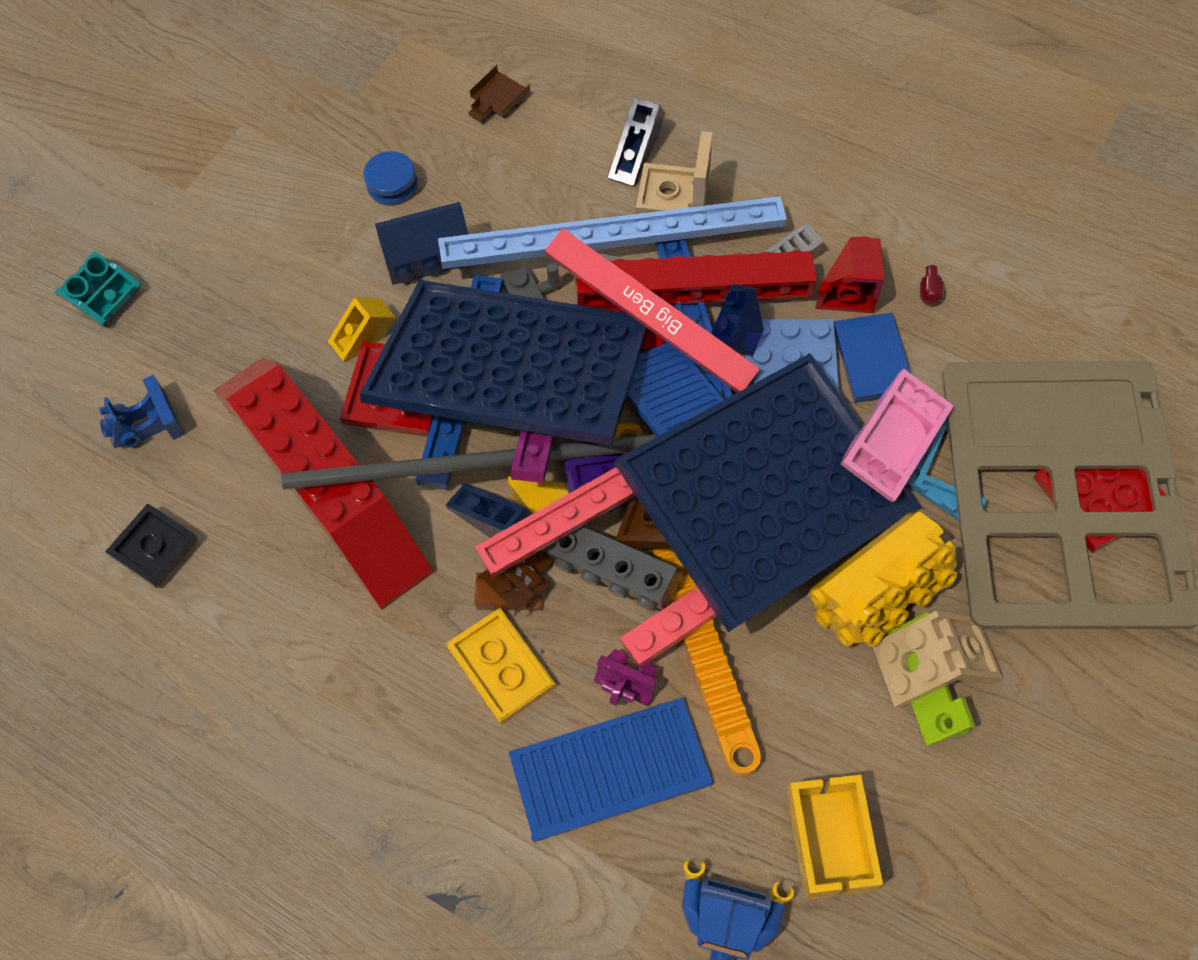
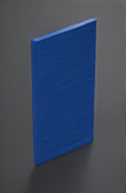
(669, 389)
(609, 769)

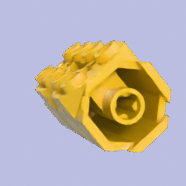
(875, 585)

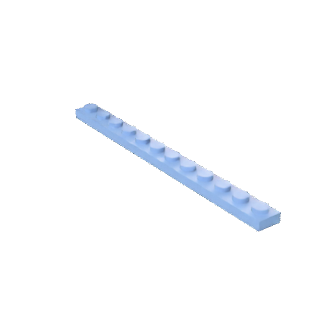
(614, 231)

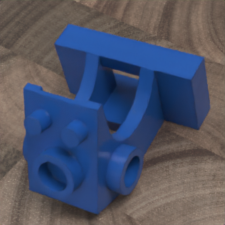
(155, 405)

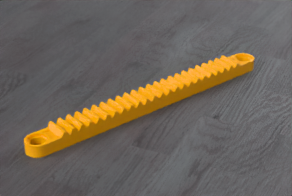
(711, 670)

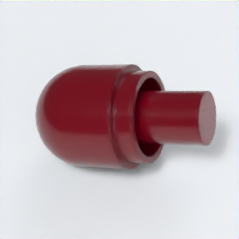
(931, 287)

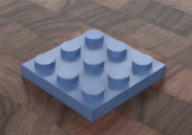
(791, 339)

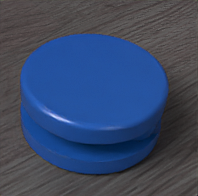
(390, 178)

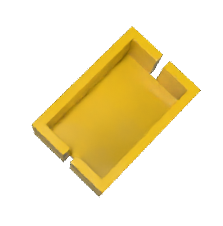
(833, 837)

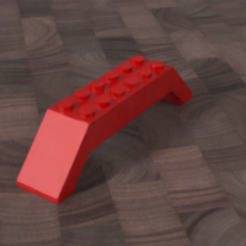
(352, 513)

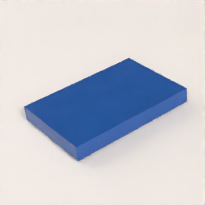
(870, 354)

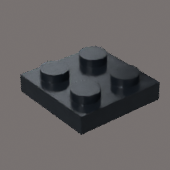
(151, 545)

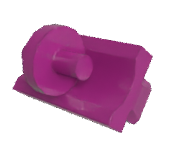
(624, 681)

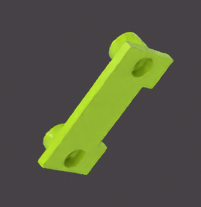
(938, 708)

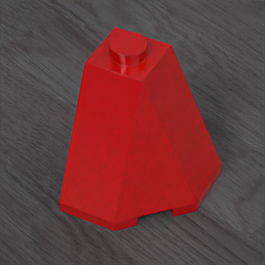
(854, 278)

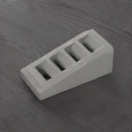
(803, 238)

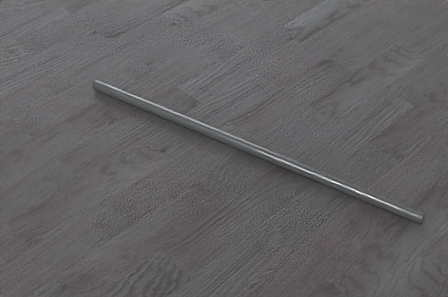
(450, 463)

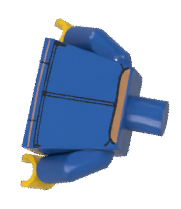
(731, 917)

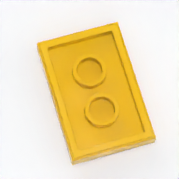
(500, 666)

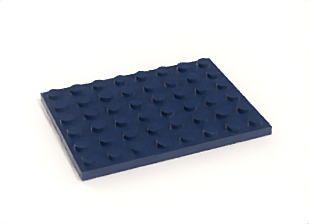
(508, 362)
(760, 490)

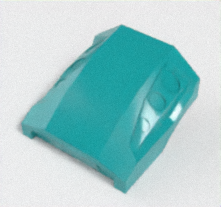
(99, 288)

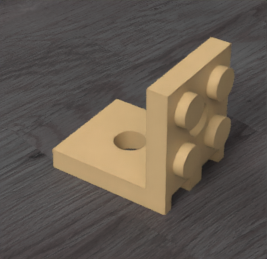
(688, 183)
(947, 650)

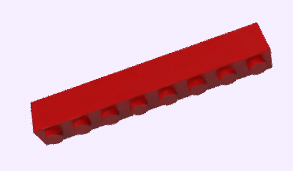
(710, 277)

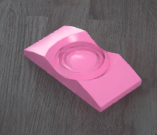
(896, 435)

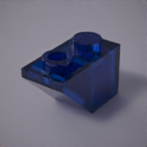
(740, 320)

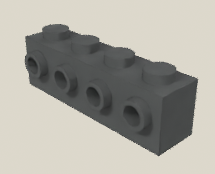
(618, 567)

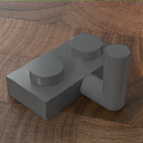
(522, 283)

